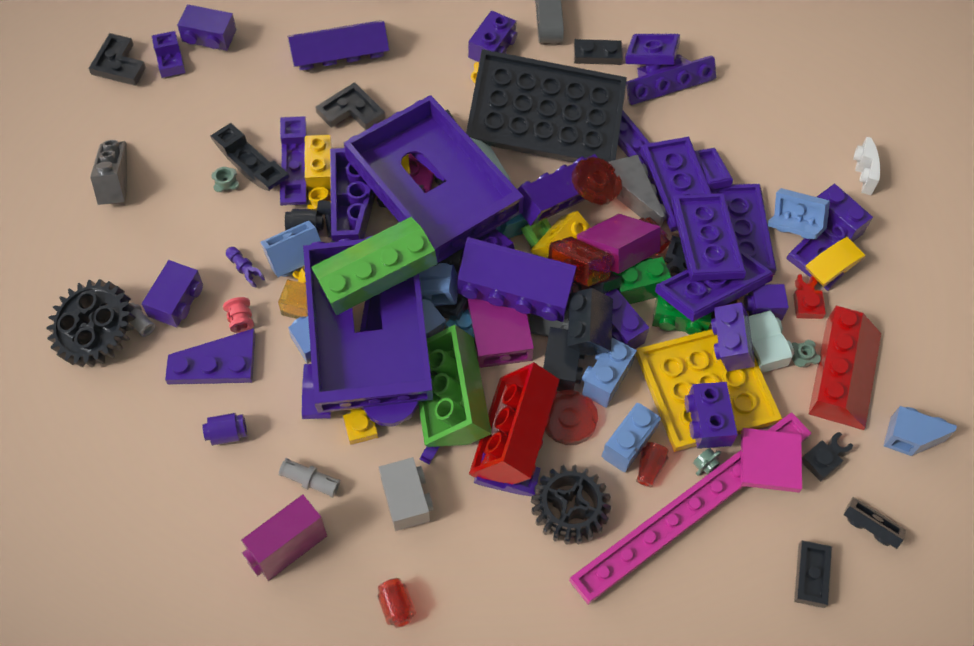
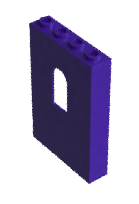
(465, 206)
(366, 366)

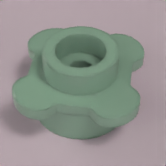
(222, 174)
(805, 360)
(707, 461)

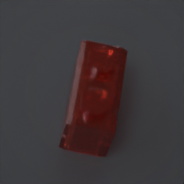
(591, 262)

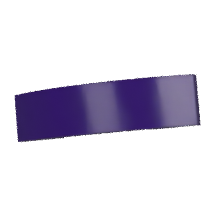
(292, 135)

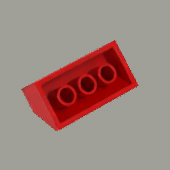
(846, 368)
(517, 425)

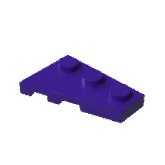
(214, 362)

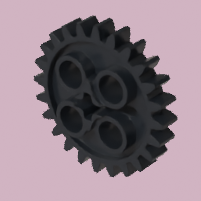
(91, 323)

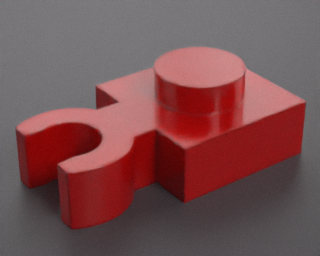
(807, 300)

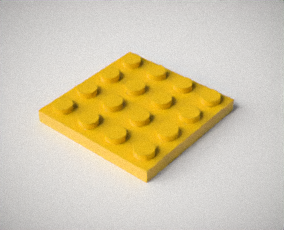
(689, 360)

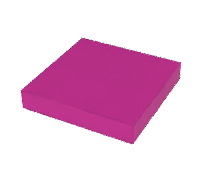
(771, 460)

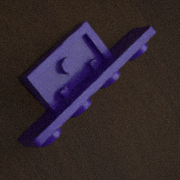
(666, 79)

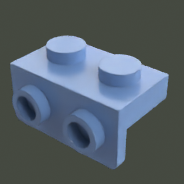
(800, 214)

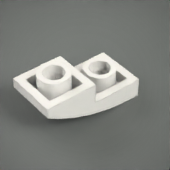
(868, 164)

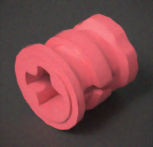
(238, 314)

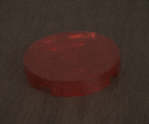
(596, 181)
(572, 418)

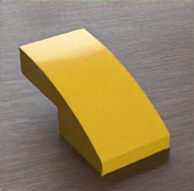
(834, 261)

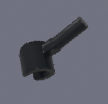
(324, 208)

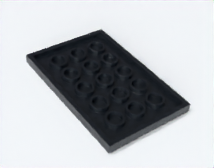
(546, 108)

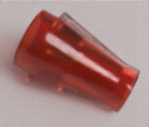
(651, 463)

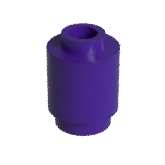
(225, 428)

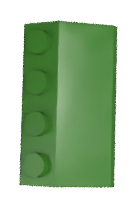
(375, 265)
(458, 404)

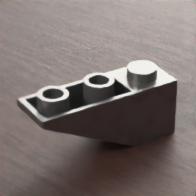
(110, 172)
(636, 189)

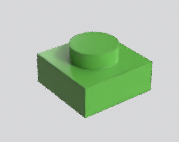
(536, 231)

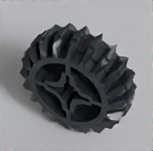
(560, 498)

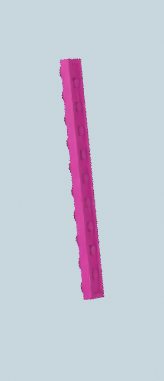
(668, 522)

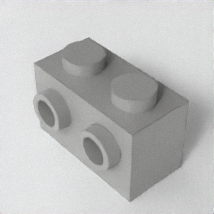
(405, 493)

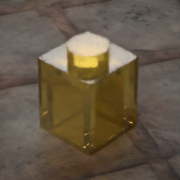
(293, 300)

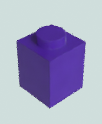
(767, 298)

